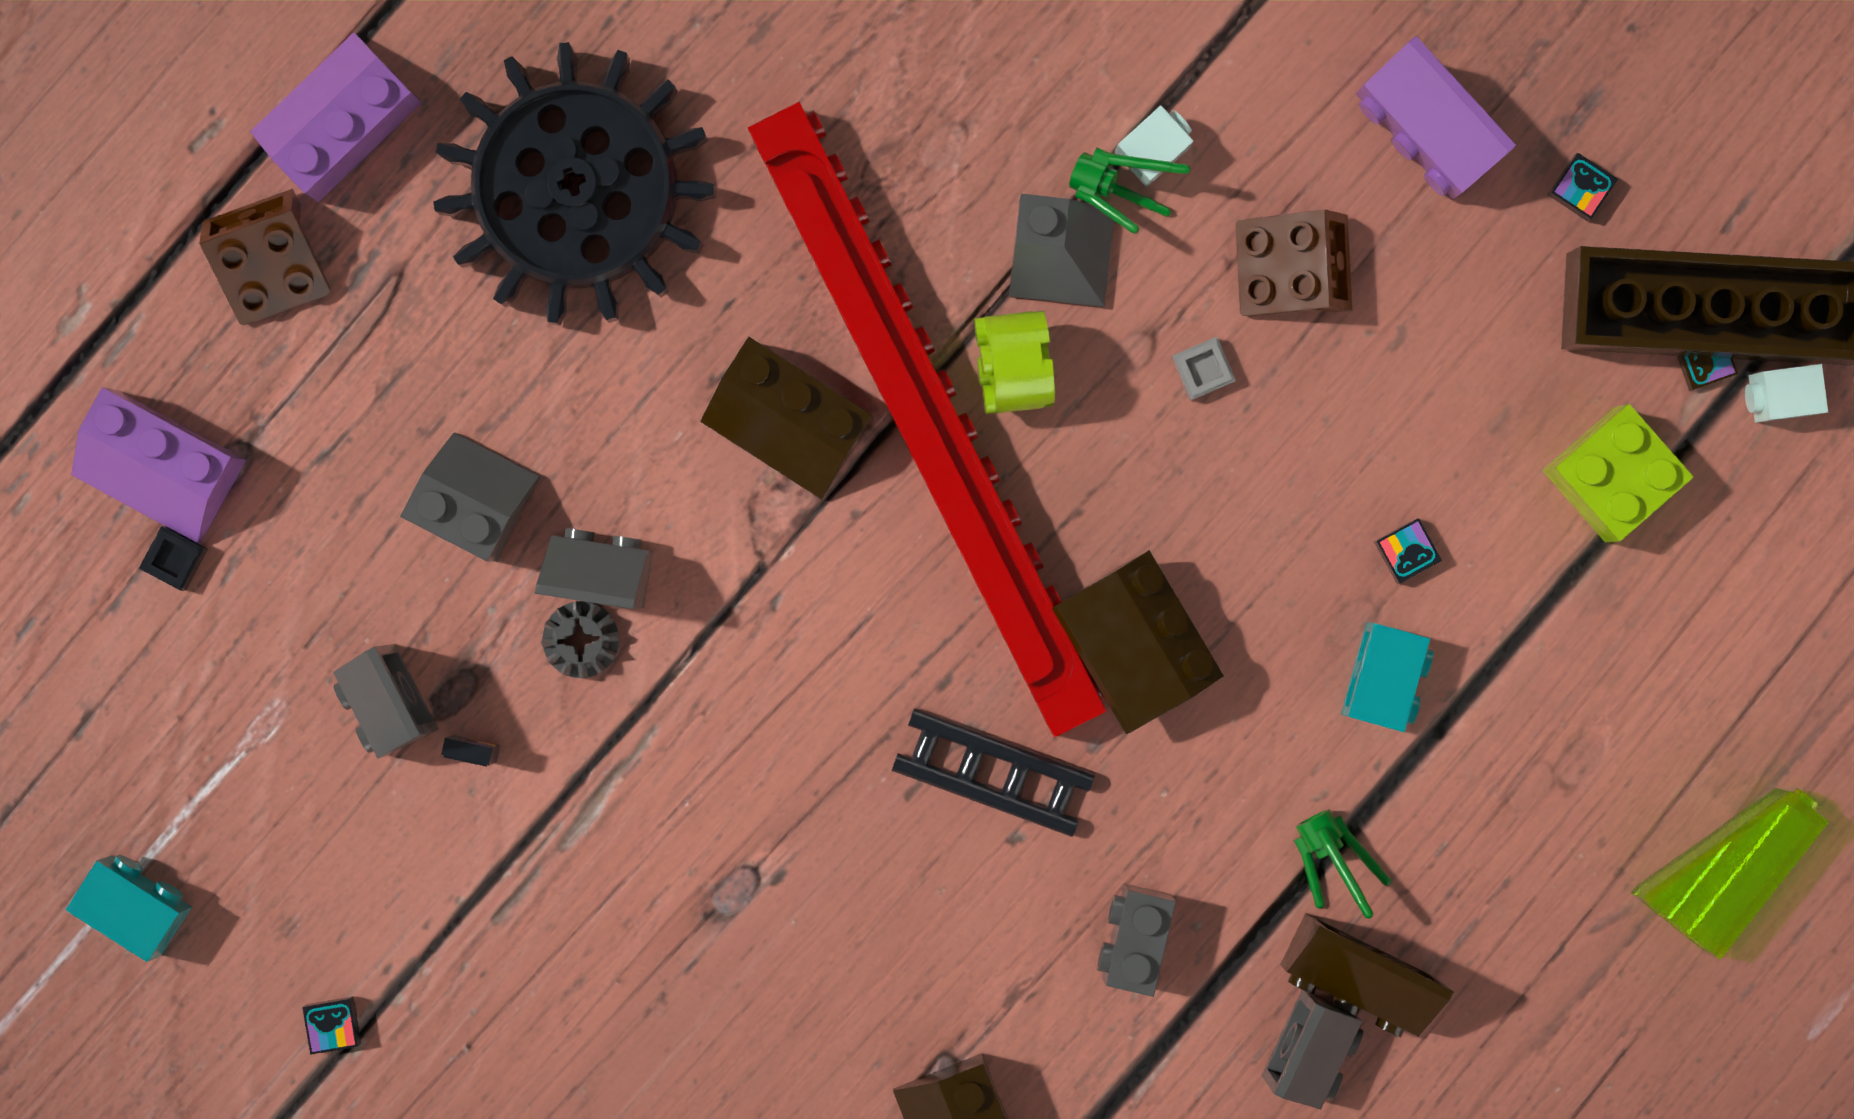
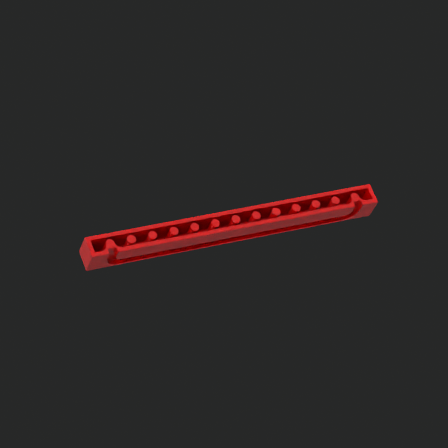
(925, 415)

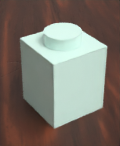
(1158, 137)
(1786, 393)

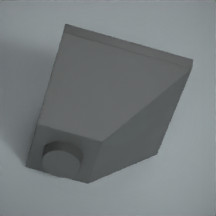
(1061, 251)

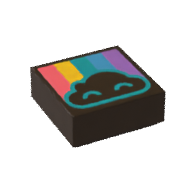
(1705, 370)

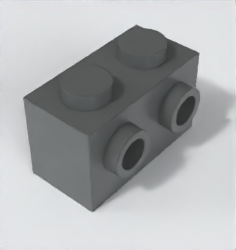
(1137, 940)

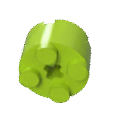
(1014, 362)

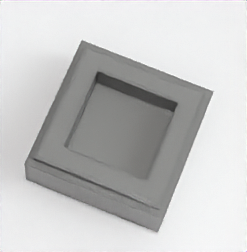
(1203, 368)

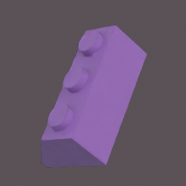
(335, 118)
(1433, 119)
(153, 464)

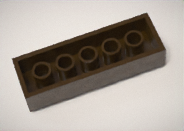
(1709, 305)

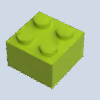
(1617, 473)

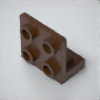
(263, 258)
(1294, 263)

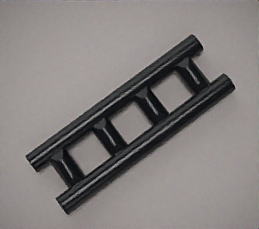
(1021, 761)

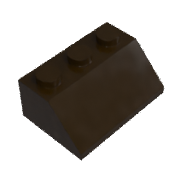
(785, 418)
(1138, 642)
(1363, 978)
(952, 1093)

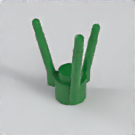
(1096, 178)
(1322, 835)

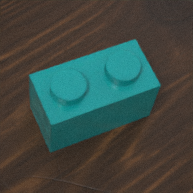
(1387, 677)
(129, 906)

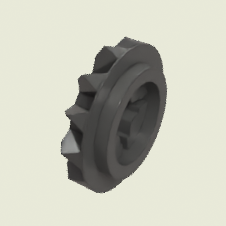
(594, 621)

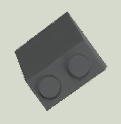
(470, 497)
(595, 571)
(383, 700)
(1312, 1051)

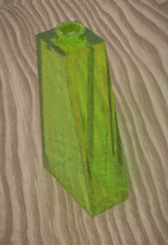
(1733, 871)

